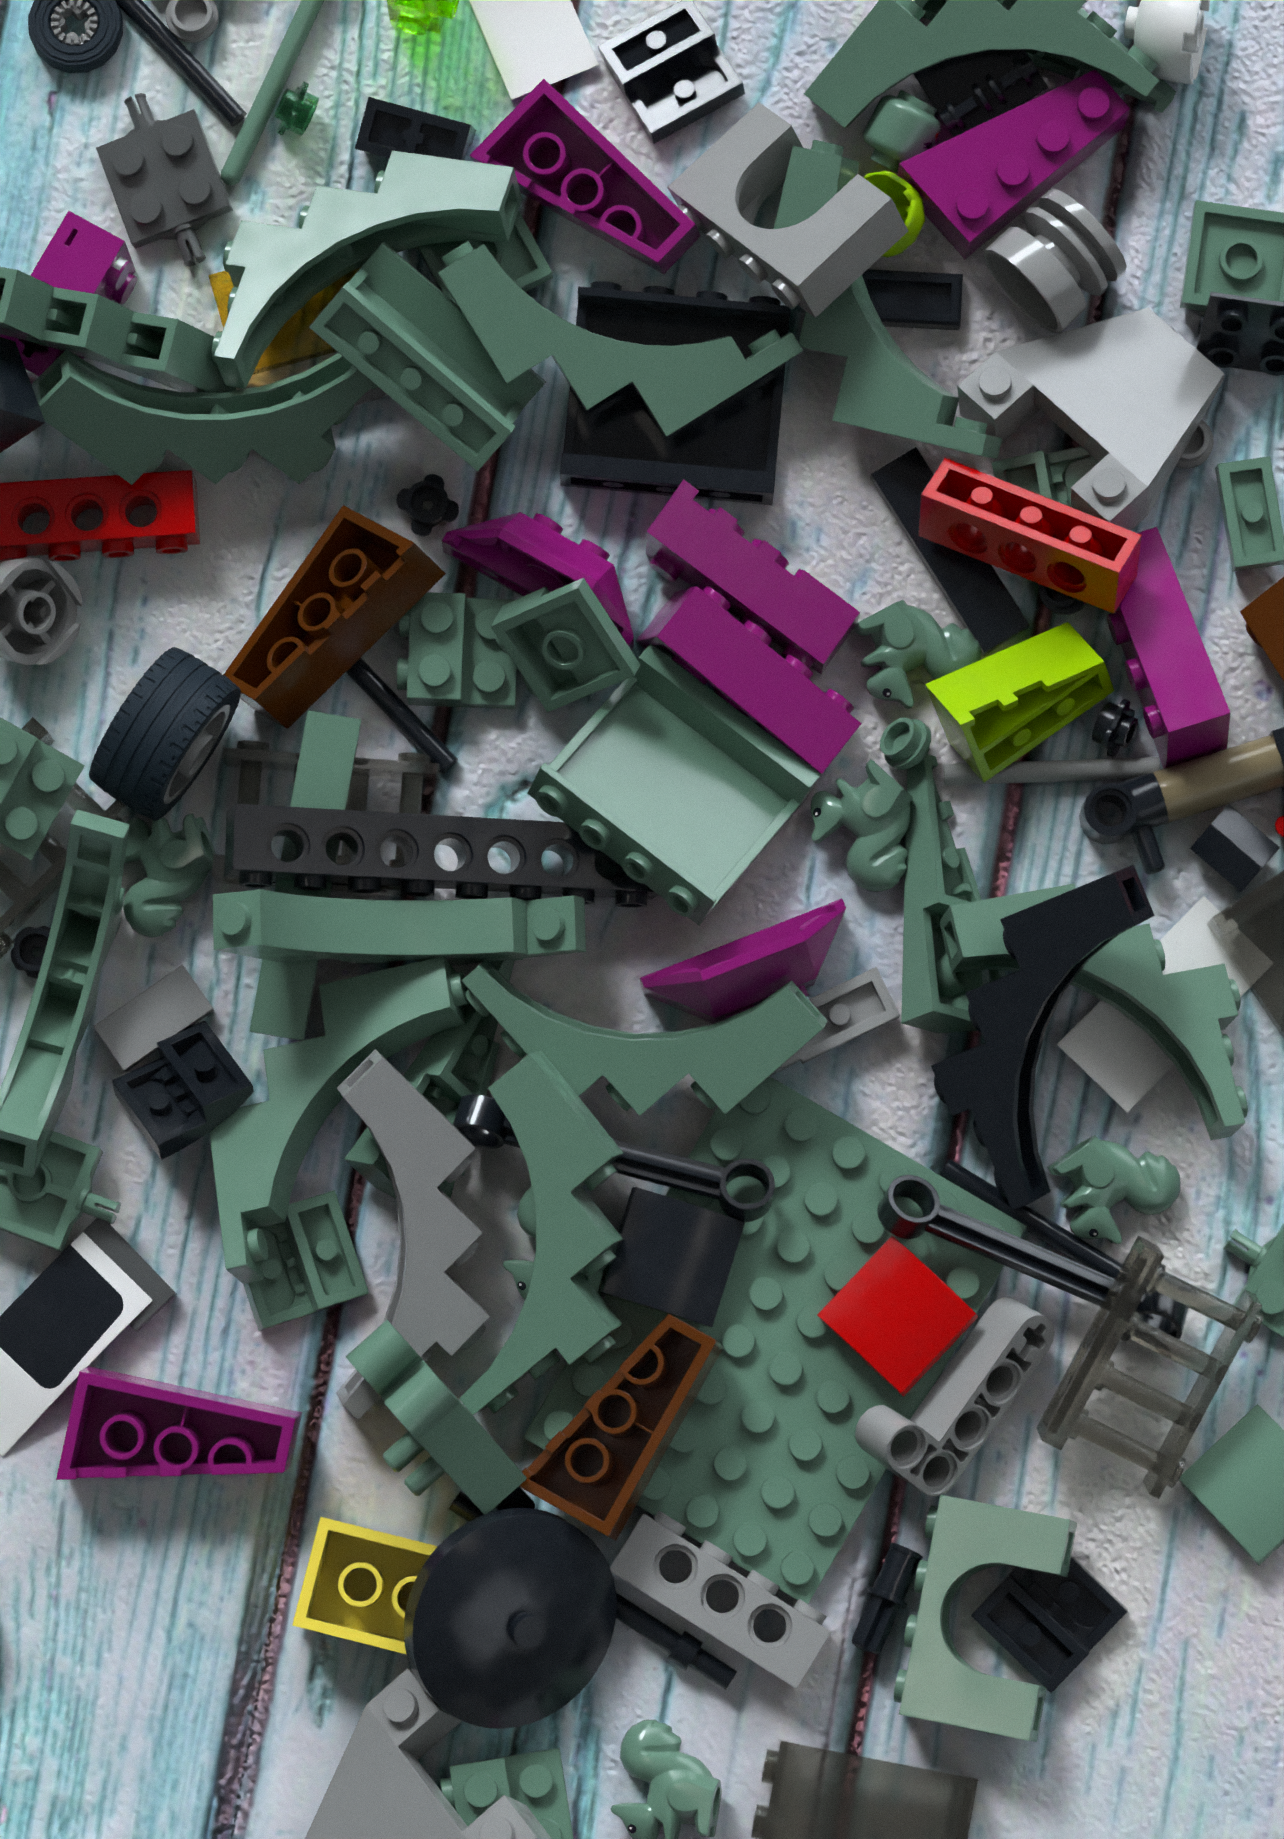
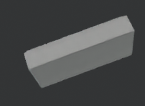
(153, 1016)

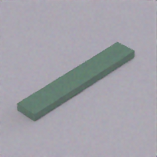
(324, 783)

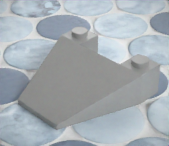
(1118, 389)
(389, 1794)

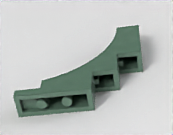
(108, 333)
(670, 380)
(879, 381)
(384, 931)
(265, 1142)

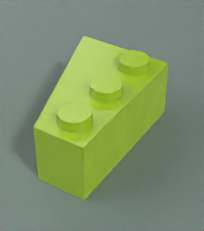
(1018, 697)

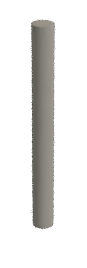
(1055, 771)

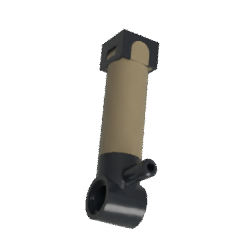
(1184, 792)

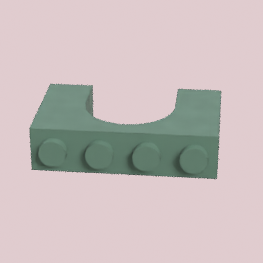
(938, 1680)

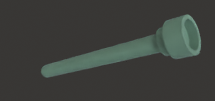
(270, 91)

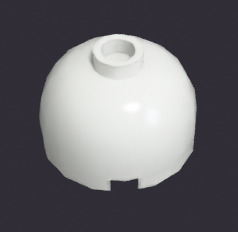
(1170, 35)

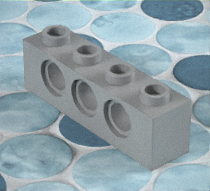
(785, 1658)

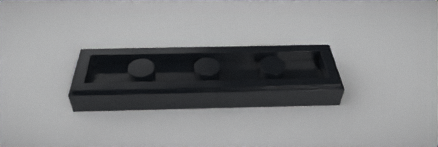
(966, 582)

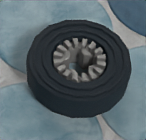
(69, 51)

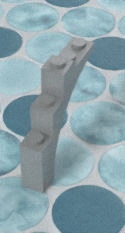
(434, 1232)

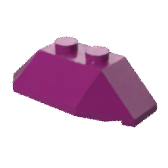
(534, 555)
(749, 968)

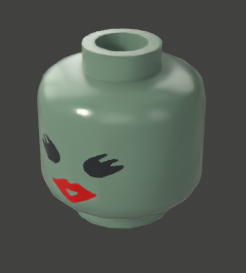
(900, 129)

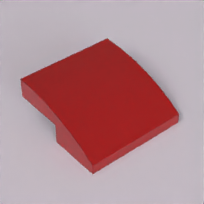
(897, 1315)

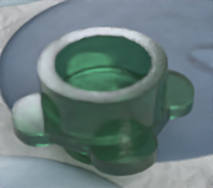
(296, 110)

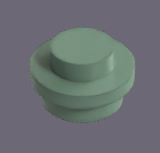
(905, 743)

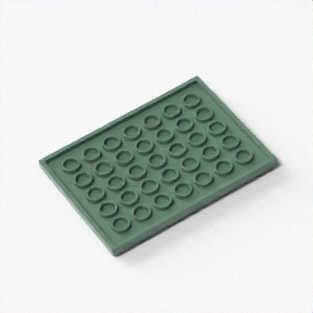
(771, 1439)

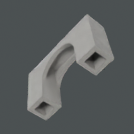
(802, 262)

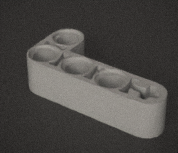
(964, 1401)

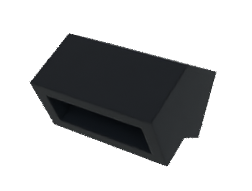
(1234, 848)

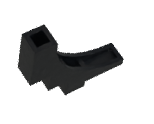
(1013, 1012)

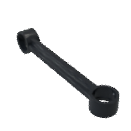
(487, 1127)
(1013, 1251)

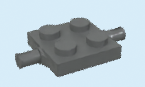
(164, 179)

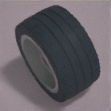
(164, 733)

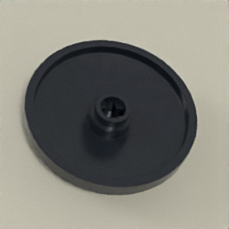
(510, 1618)

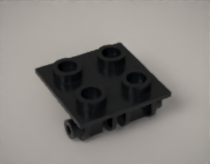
(980, 86)
(1243, 333)

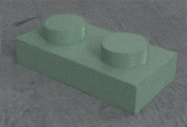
(1251, 513)

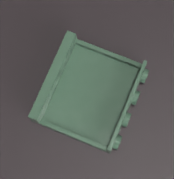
(424, 356)
(674, 785)

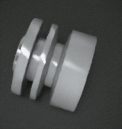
(1055, 261)

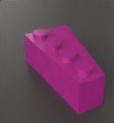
(1006, 164)
(587, 179)
(752, 577)
(1169, 661)
(752, 675)
(163, 1429)

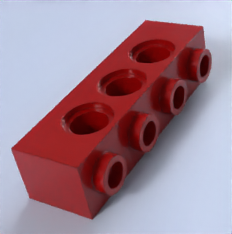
(65, 499)
(1029, 535)

